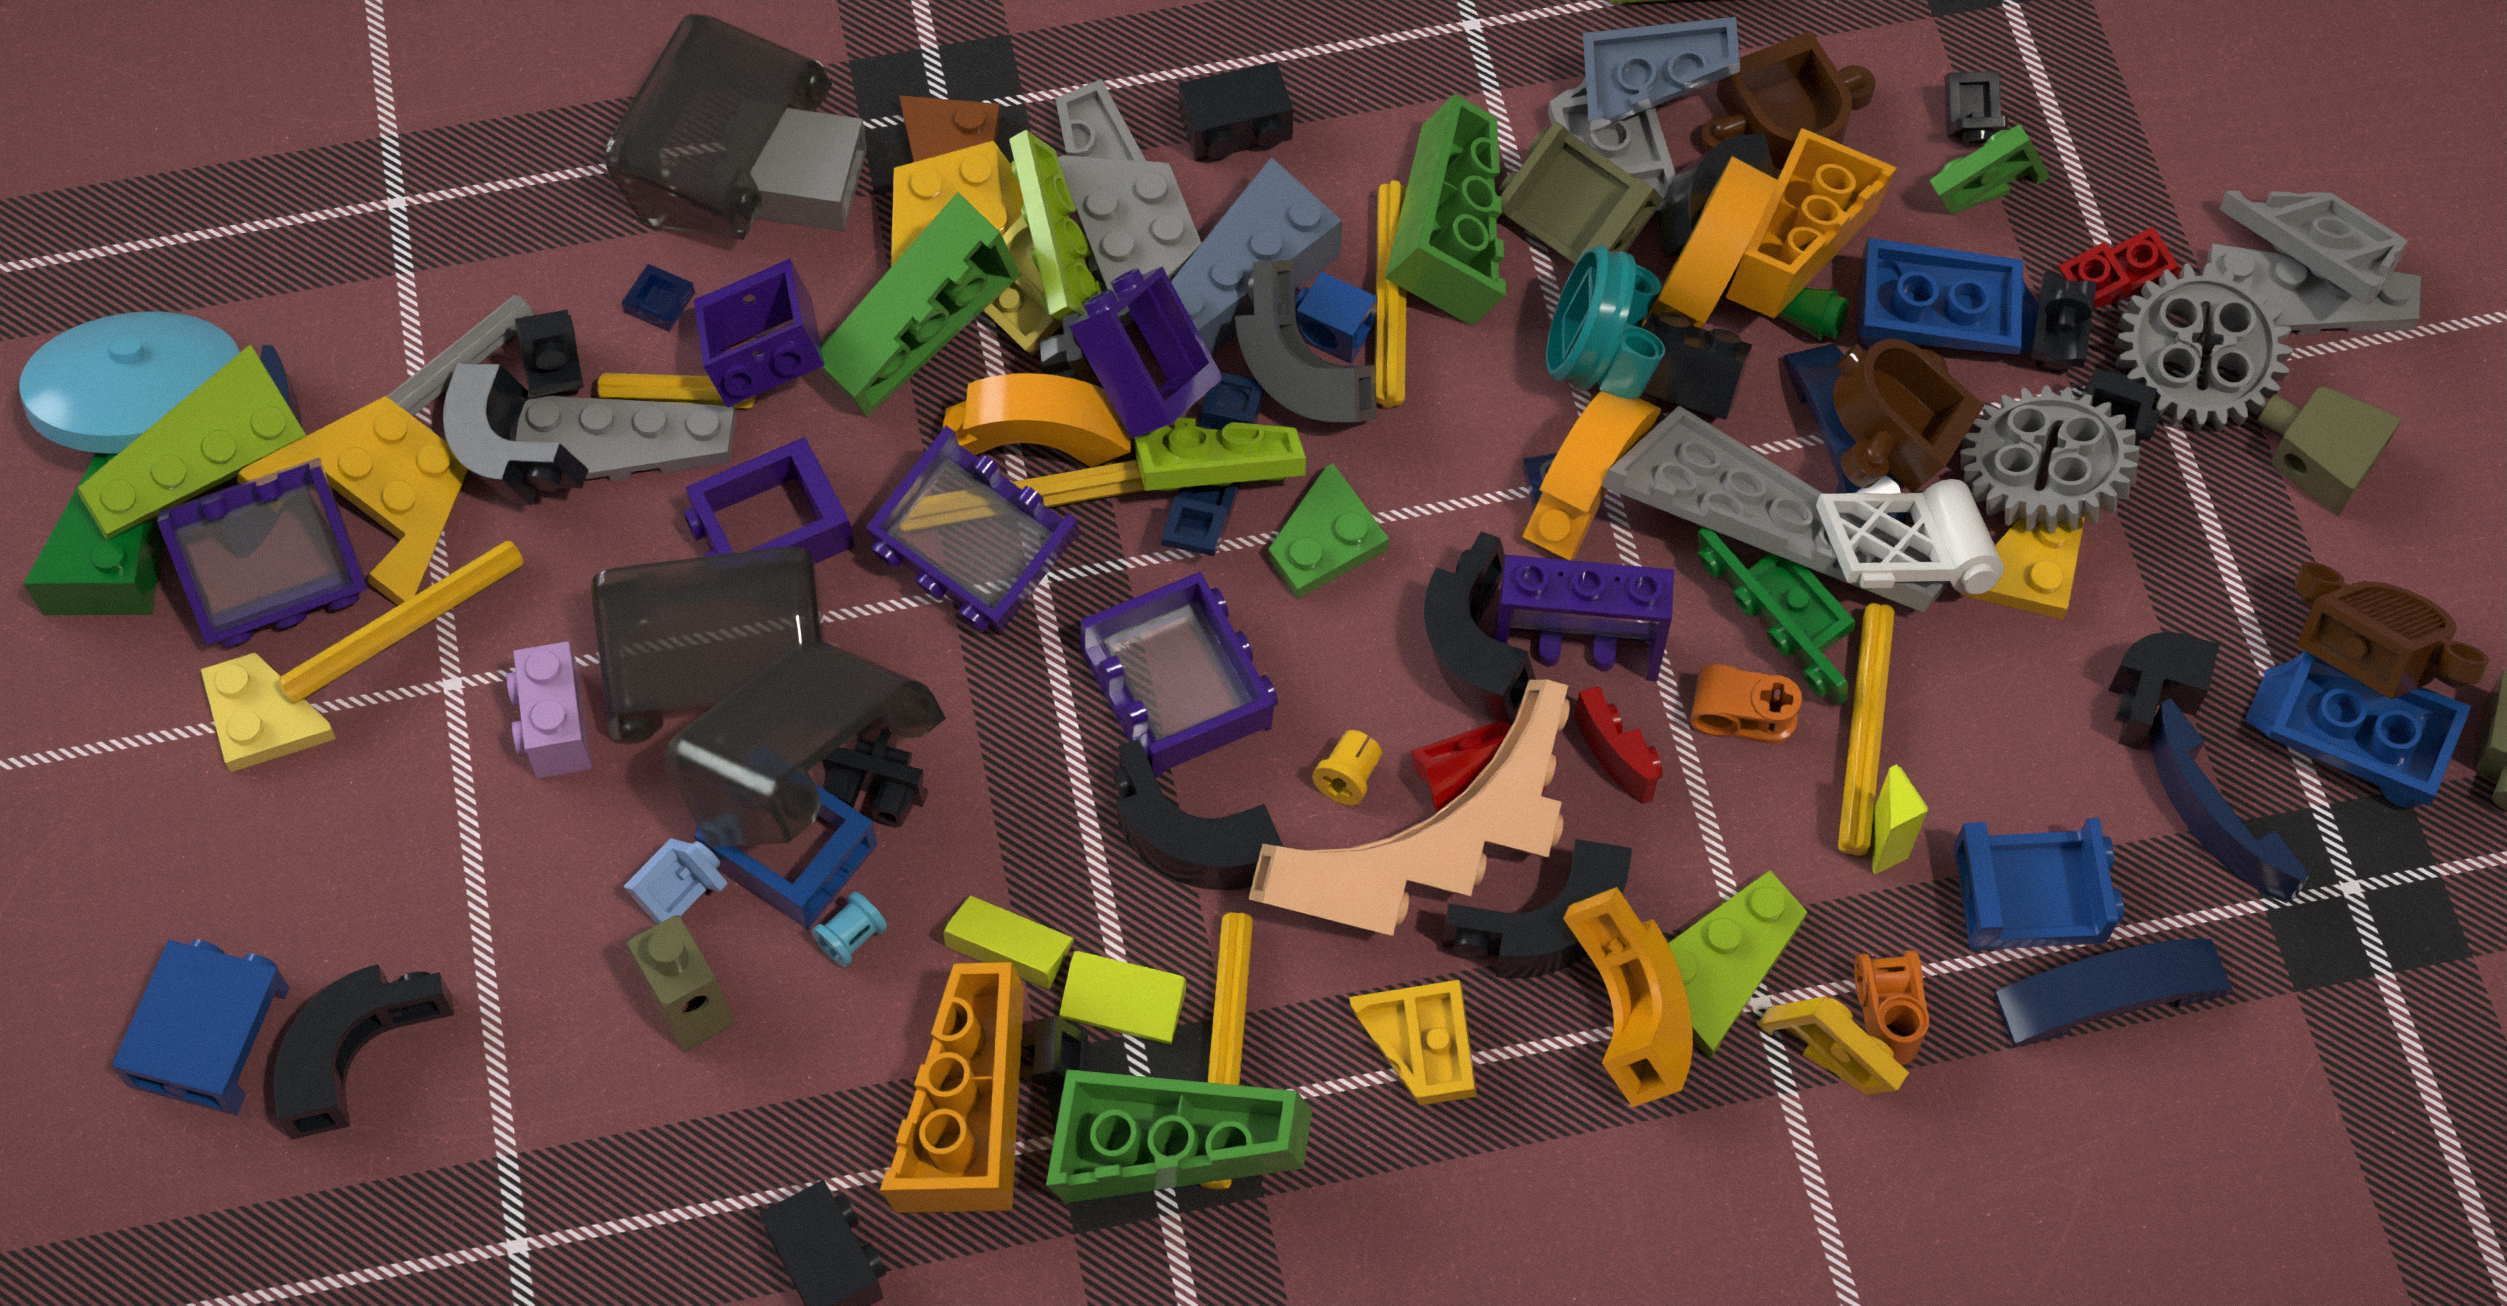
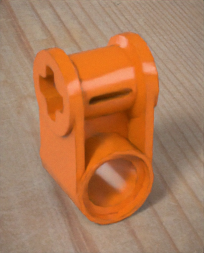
(1739, 704)
(1893, 994)

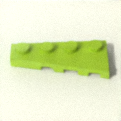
(1056, 238)

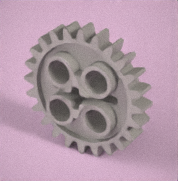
(2251, 353)
(2086, 469)

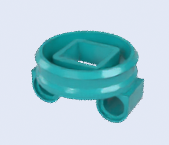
(1599, 325)

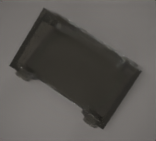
(704, 123)
(697, 630)
(751, 752)

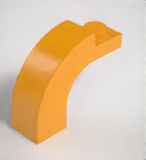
(1716, 243)
(1042, 412)
(1574, 480)
(1647, 995)

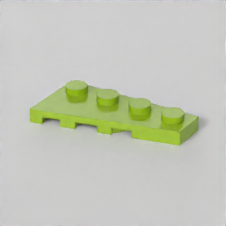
(193, 447)

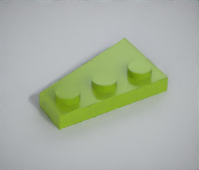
(1202, 456)
(1731, 954)

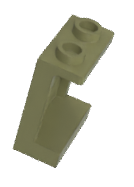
(1576, 197)

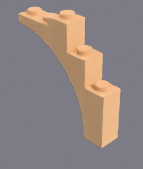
(1499, 808)

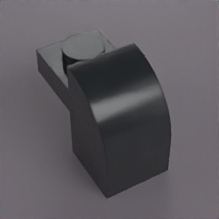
(549, 353)
(2155, 671)

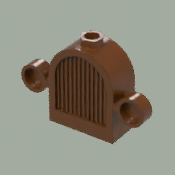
(1785, 91)
(1900, 412)
(2383, 634)

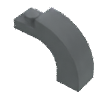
(1287, 365)

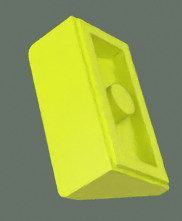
(1895, 820)
(1003, 936)
(1123, 997)

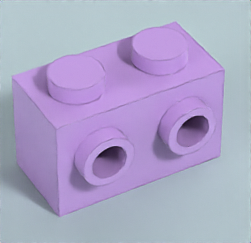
(551, 710)

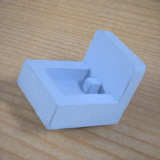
(675, 879)

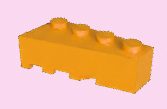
(1813, 214)
(964, 1112)

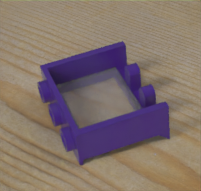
(970, 533)
(263, 553)
(1586, 601)
(1177, 672)

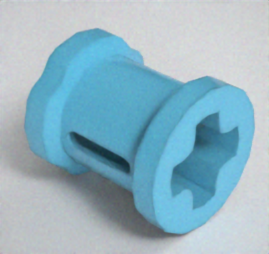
(849, 929)

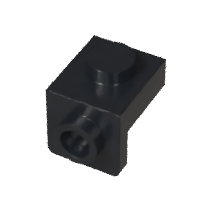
(1973, 106)
(2127, 398)

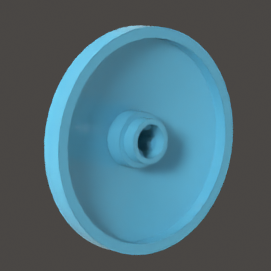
(119, 376)

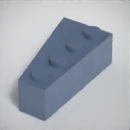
(1266, 223)

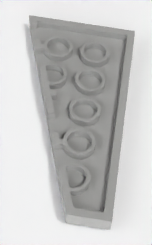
(1737, 492)

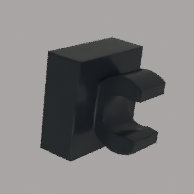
(1055, 1049)

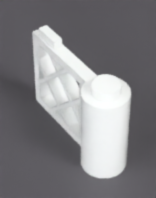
(1945, 530)

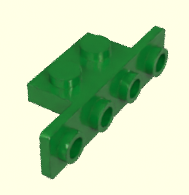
(1792, 604)

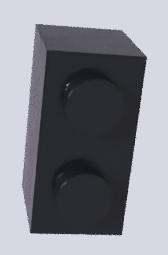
(1236, 111)
(1698, 365)
(821, 1251)

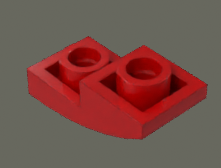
(2123, 268)
(1619, 753)

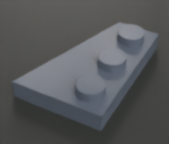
(1654, 64)

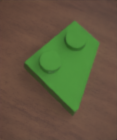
(1987, 171)
(1326, 536)

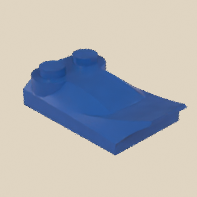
(1943, 298)
(2348, 725)

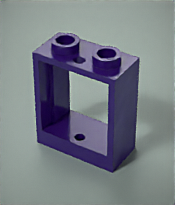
(728, 319)
(1169, 335)
(797, 461)

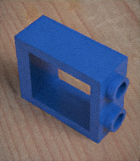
(822, 877)

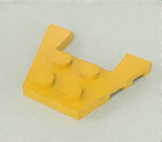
(927, 185)
(393, 474)

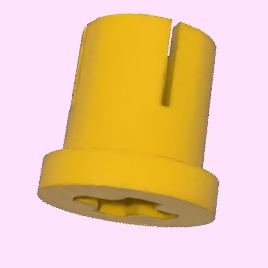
(1346, 772)

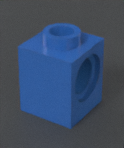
(1335, 316)

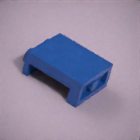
(2037, 887)
(198, 1024)

